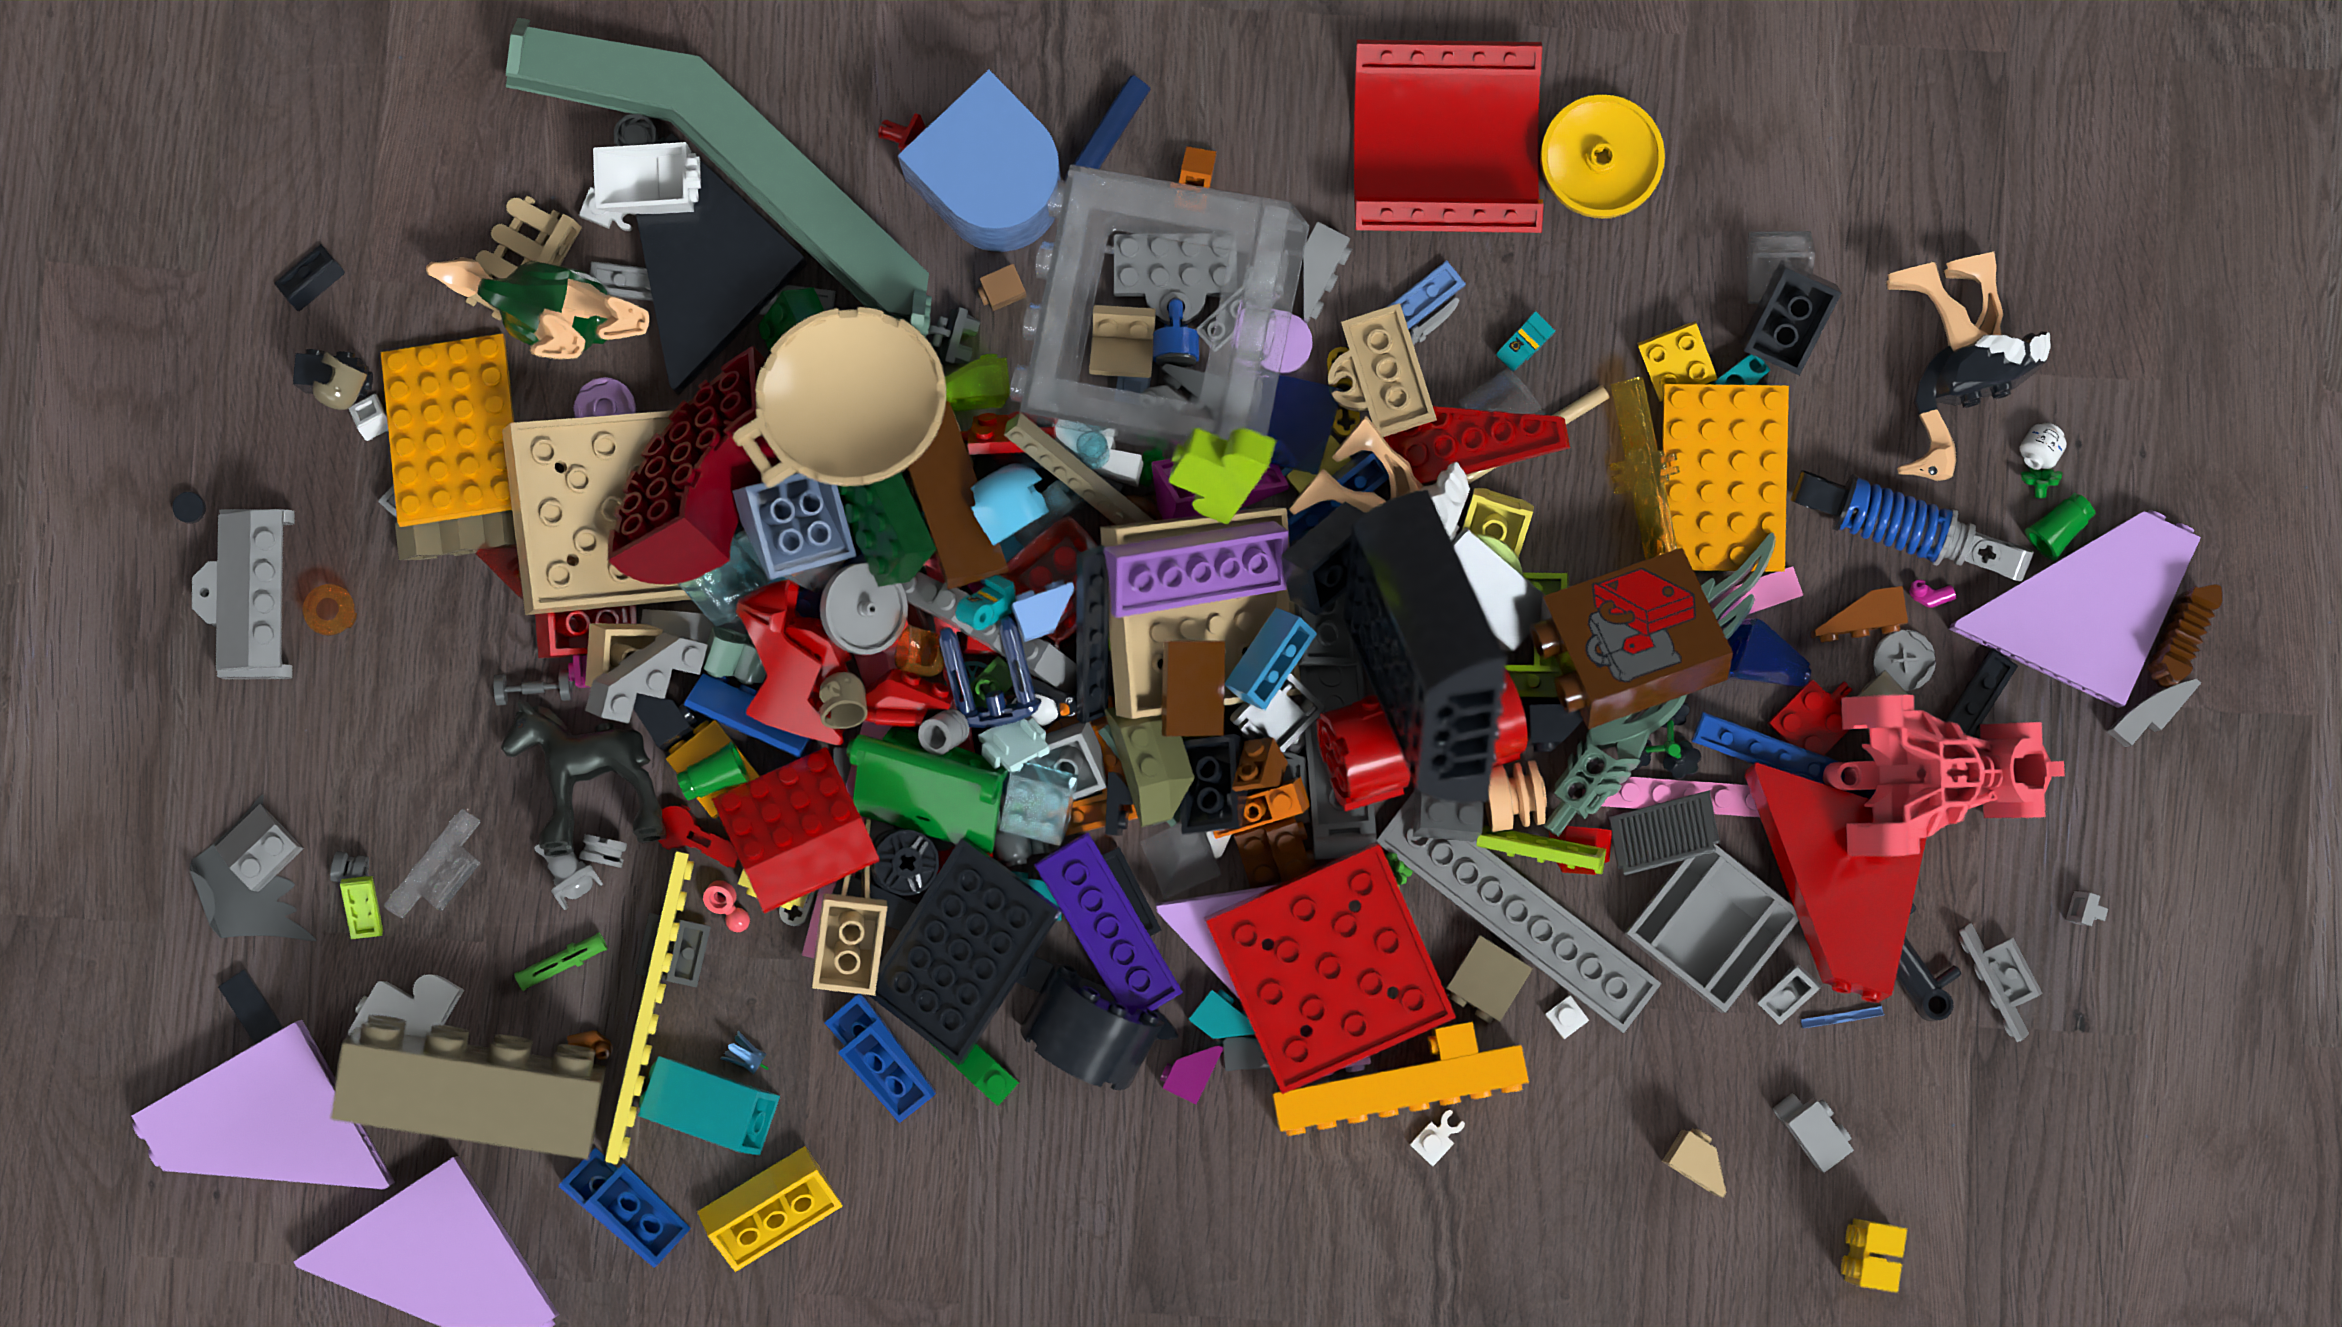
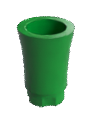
(2060, 526)
(713, 773)

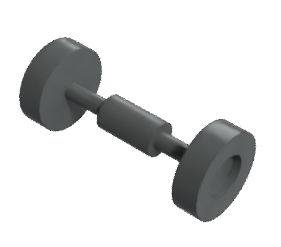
(501, 689)

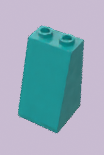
(708, 1106)

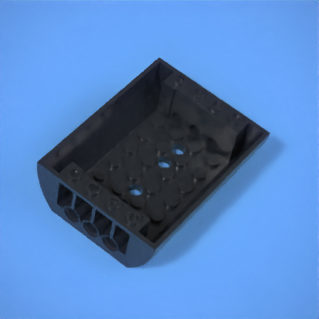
(1426, 646)

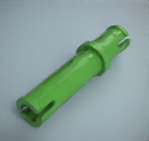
(594, 945)

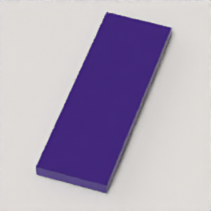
(1107, 925)

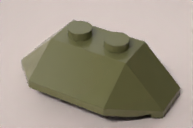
(1152, 765)

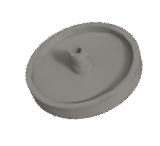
(860, 613)

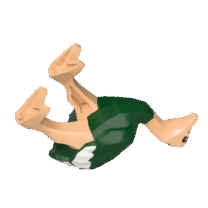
(547, 305)

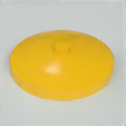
(1602, 156)

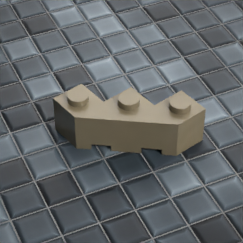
(456, 536)

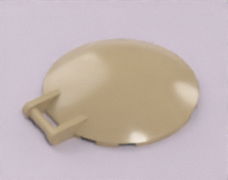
(846, 399)

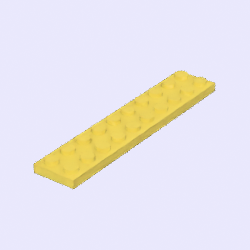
(646, 1020)

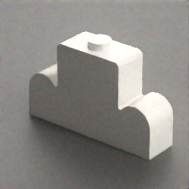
(431, 1005)

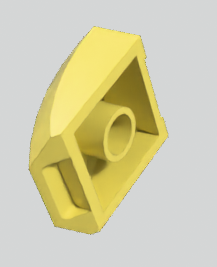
(1499, 517)

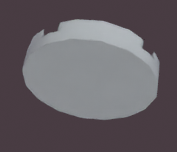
(1906, 658)

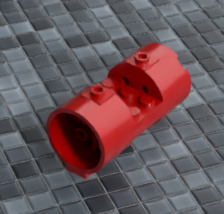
(1367, 758)

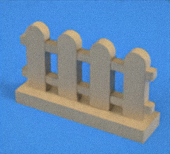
(561, 233)

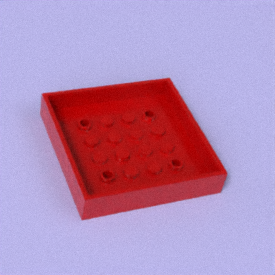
(1330, 967)

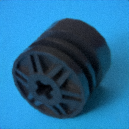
(908, 843)

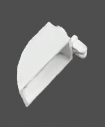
(646, 178)

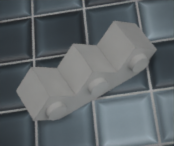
(644, 673)

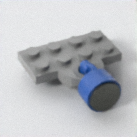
(1175, 282)

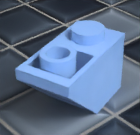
(1040, 613)

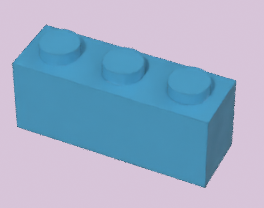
(1270, 658)

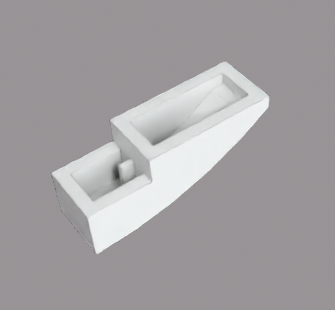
(1121, 466)

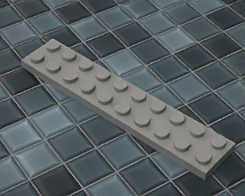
(1525, 920)

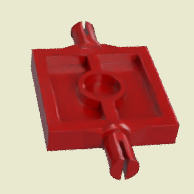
(988, 436)
(1812, 718)

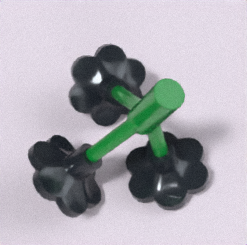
(1680, 758)

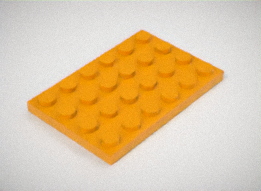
(447, 428)
(1730, 473)

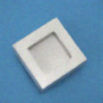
(1566, 1017)

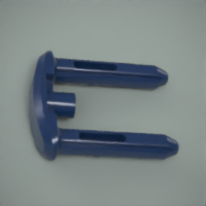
(997, 711)

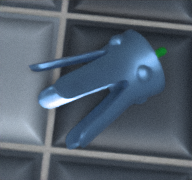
(746, 1056)

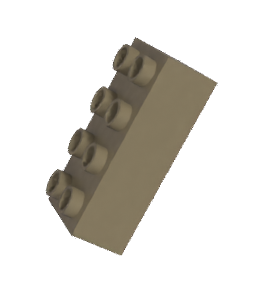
(469, 1090)

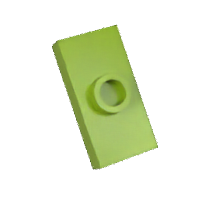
(361, 907)

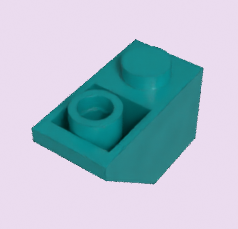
(1220, 1018)

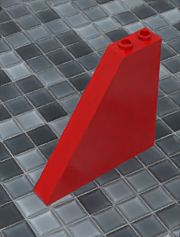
(1846, 904)

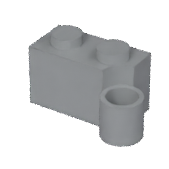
(1814, 1130)

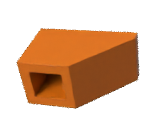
(1197, 167)

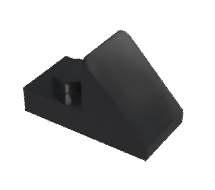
(1117, 795)

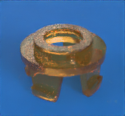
(346, 615)

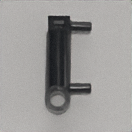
(1921, 983)

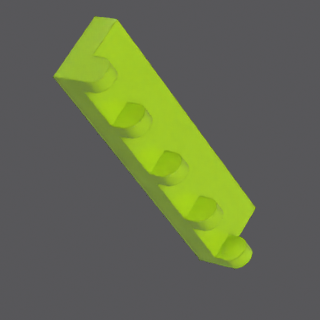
(1543, 848)

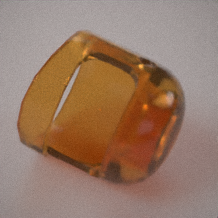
(919, 652)

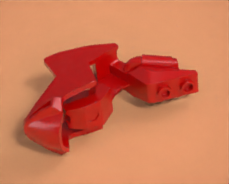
(802, 656)

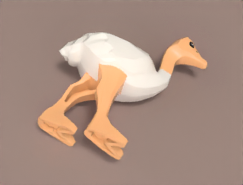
(1447, 494)

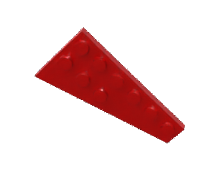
(1477, 440)

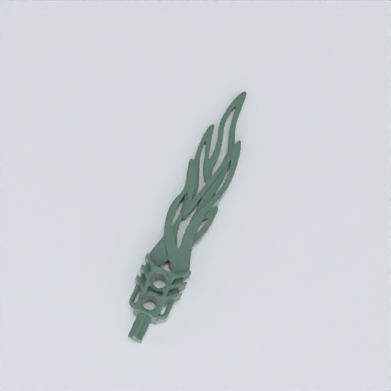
(1632, 736)

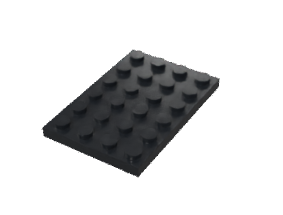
(963, 950)

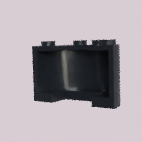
(1087, 1033)

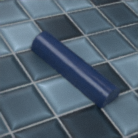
(1113, 124)

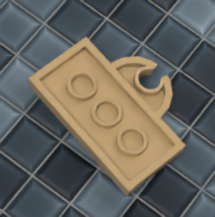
(1382, 372)

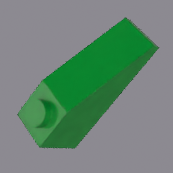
(986, 1074)

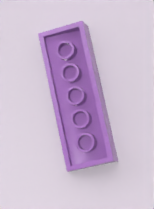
(1196, 568)

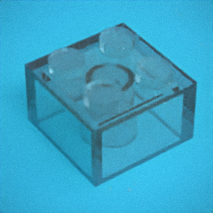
(722, 587)
(1039, 803)

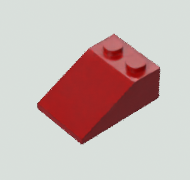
(568, 631)

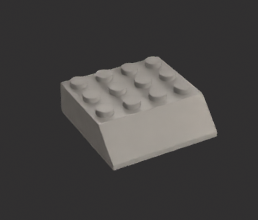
(1713, 926)

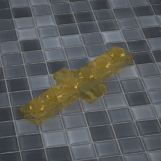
(1644, 468)

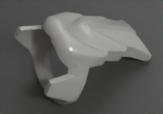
(570, 875)

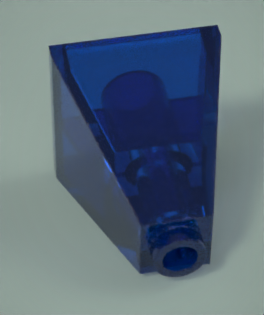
(1765, 657)

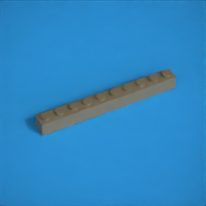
(1073, 472)

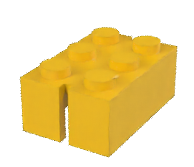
(1868, 1270)

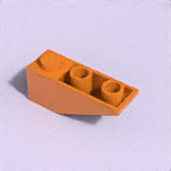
(1271, 805)

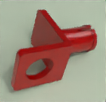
(902, 134)

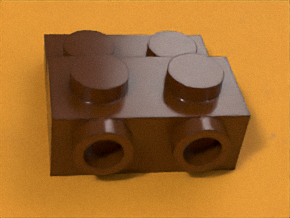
(1274, 852)

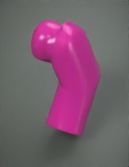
(1929, 597)

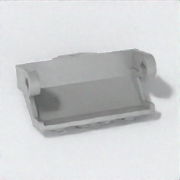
(244, 593)

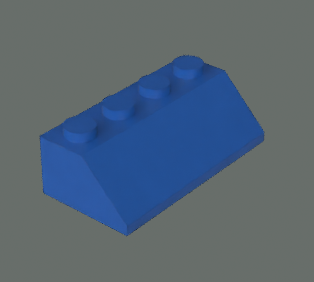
(728, 706)

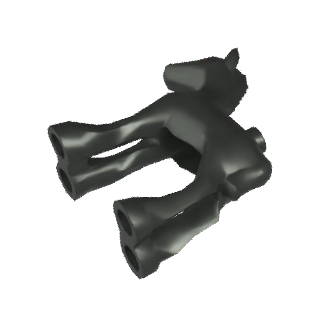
(579, 759)

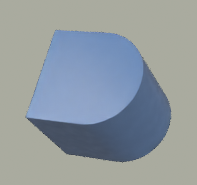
(986, 168)

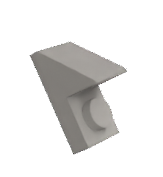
(1789, 993)

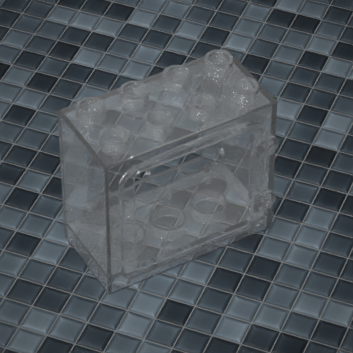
(1250, 326)

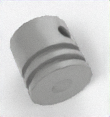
(943, 731)

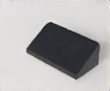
(309, 278)

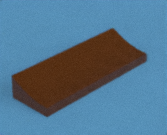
(944, 495)

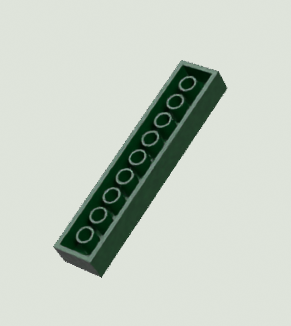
(878, 512)

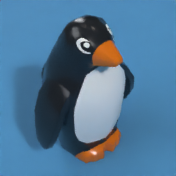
(1054, 705)

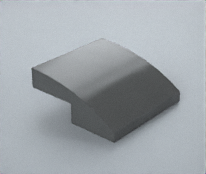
(687, 951)

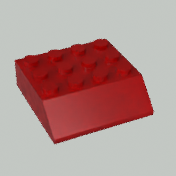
(795, 829)

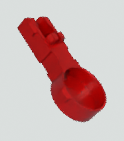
(678, 824)

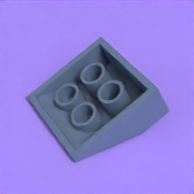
(794, 524)

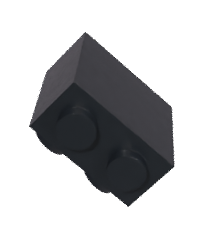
(310, 369)

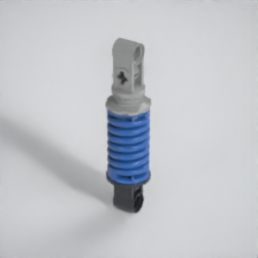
(1909, 522)

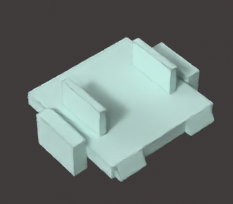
(1013, 744)

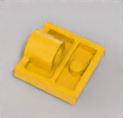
(1677, 358)

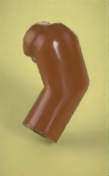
(592, 1040)

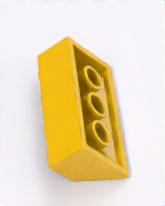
(769, 1209)

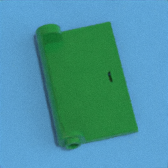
(925, 792)

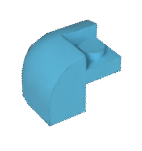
(1007, 501)

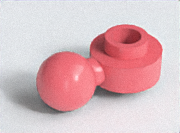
(736, 918)

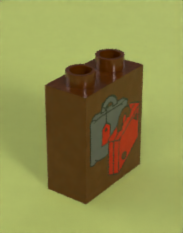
(1632, 639)

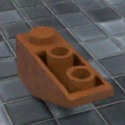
(1875, 610)

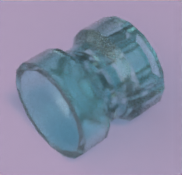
(1091, 443)

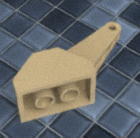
(849, 939)

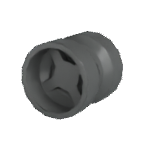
(348, 866)

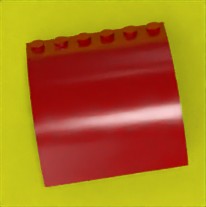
(1447, 136)

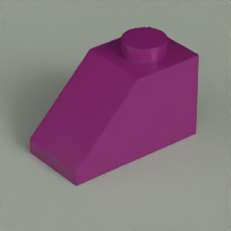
(1191, 1073)

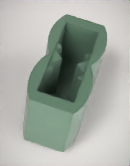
(733, 655)

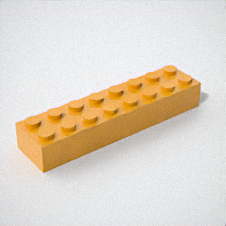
(1399, 1088)

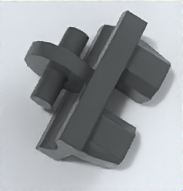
(957, 324)

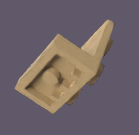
(1122, 341)

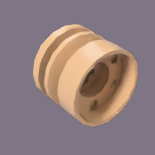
(1515, 796)

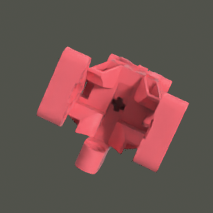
(1934, 773)

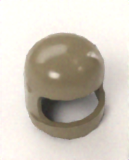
(342, 387)
(845, 699)

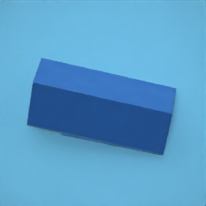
(879, 1058)
(625, 1207)

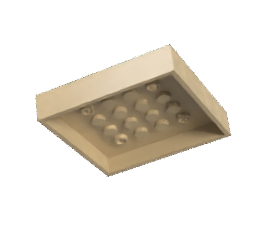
(576, 509)
(1139, 638)

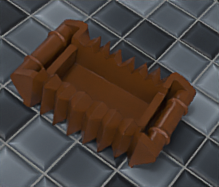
(2184, 633)

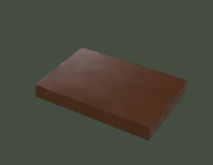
(1193, 688)

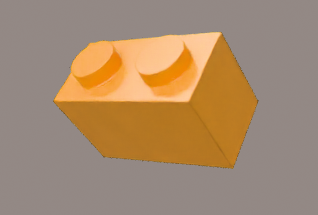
(1453, 1041)

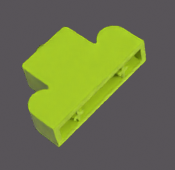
(1220, 469)

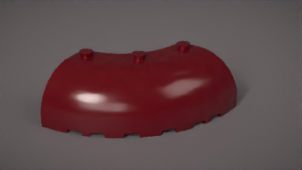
(681, 498)

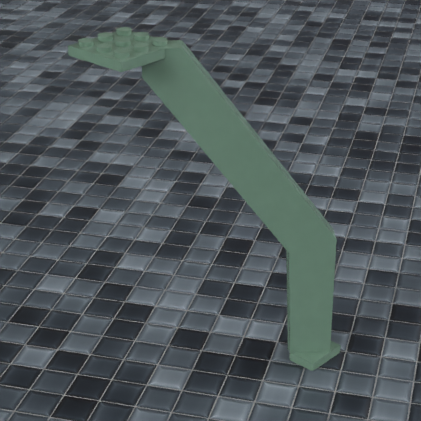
(740, 143)

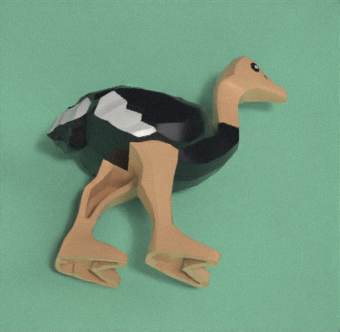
(1974, 363)

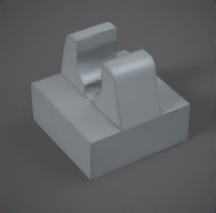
(2085, 909)

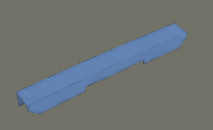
(1842, 1017)

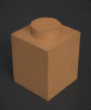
(1001, 288)

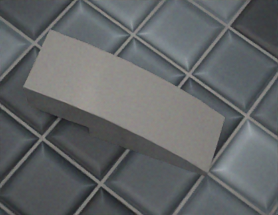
(2151, 712)

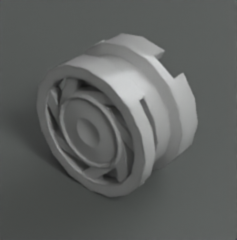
(603, 851)

